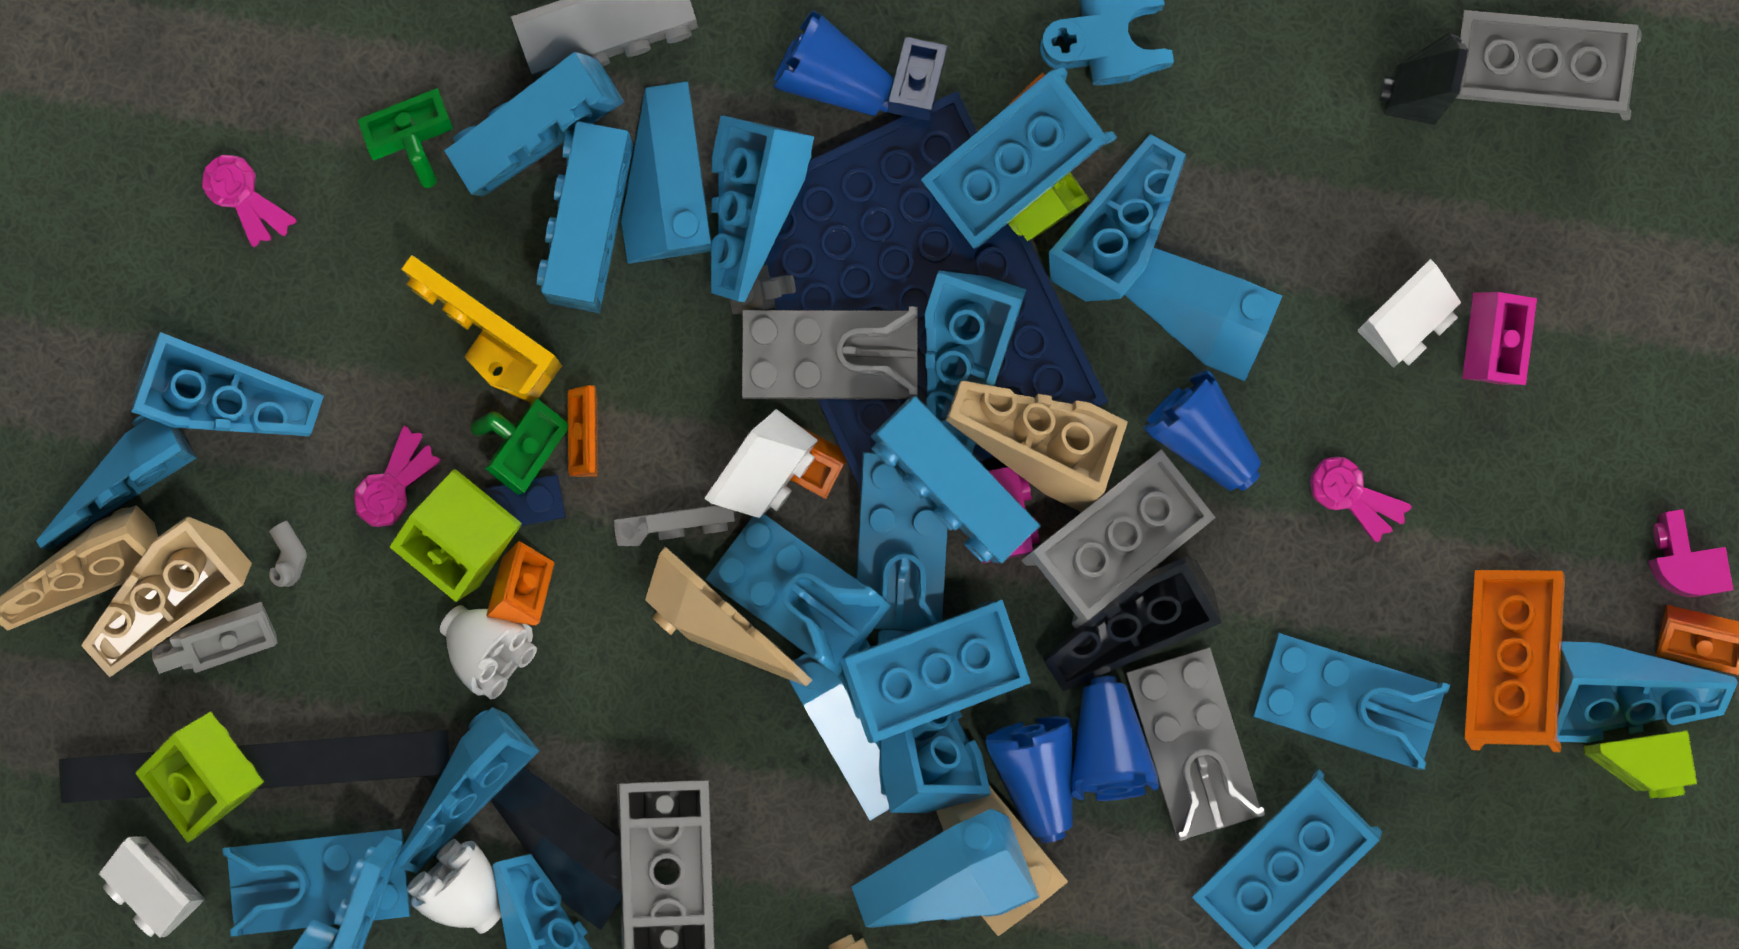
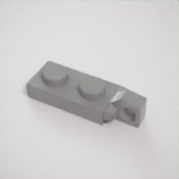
(671, 524)
(216, 640)

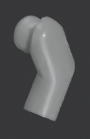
(291, 558)

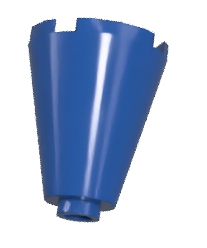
(832, 70)
(1206, 433)
(1110, 745)
(1037, 773)

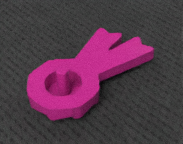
(231, 183)
(1340, 485)
(382, 497)

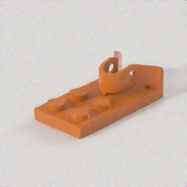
(1515, 658)

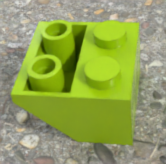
(456, 536)

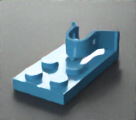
(1015, 158)
(900, 547)
(798, 592)
(935, 671)
(1349, 701)
(1287, 865)
(305, 881)
(357, 912)

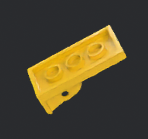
(525, 363)

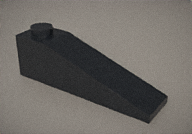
(1426, 81)
(1140, 621)
(567, 843)

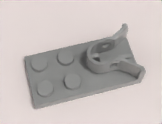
(1549, 61)
(829, 354)
(1121, 537)
(1193, 744)

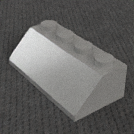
(599, 29)

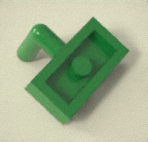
(405, 128)
(524, 444)

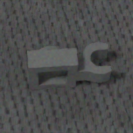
(764, 291)

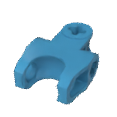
(1103, 42)

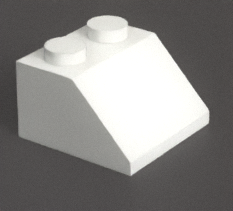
(1410, 315)
(764, 467)
(149, 886)

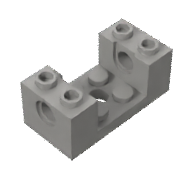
(658, 824)

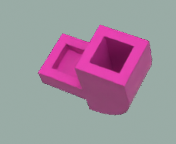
(1687, 571)

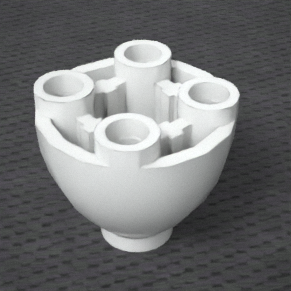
(486, 649)
(458, 889)

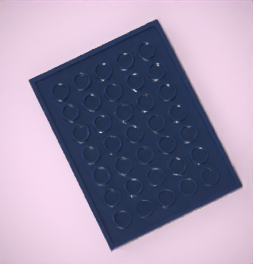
(876, 238)

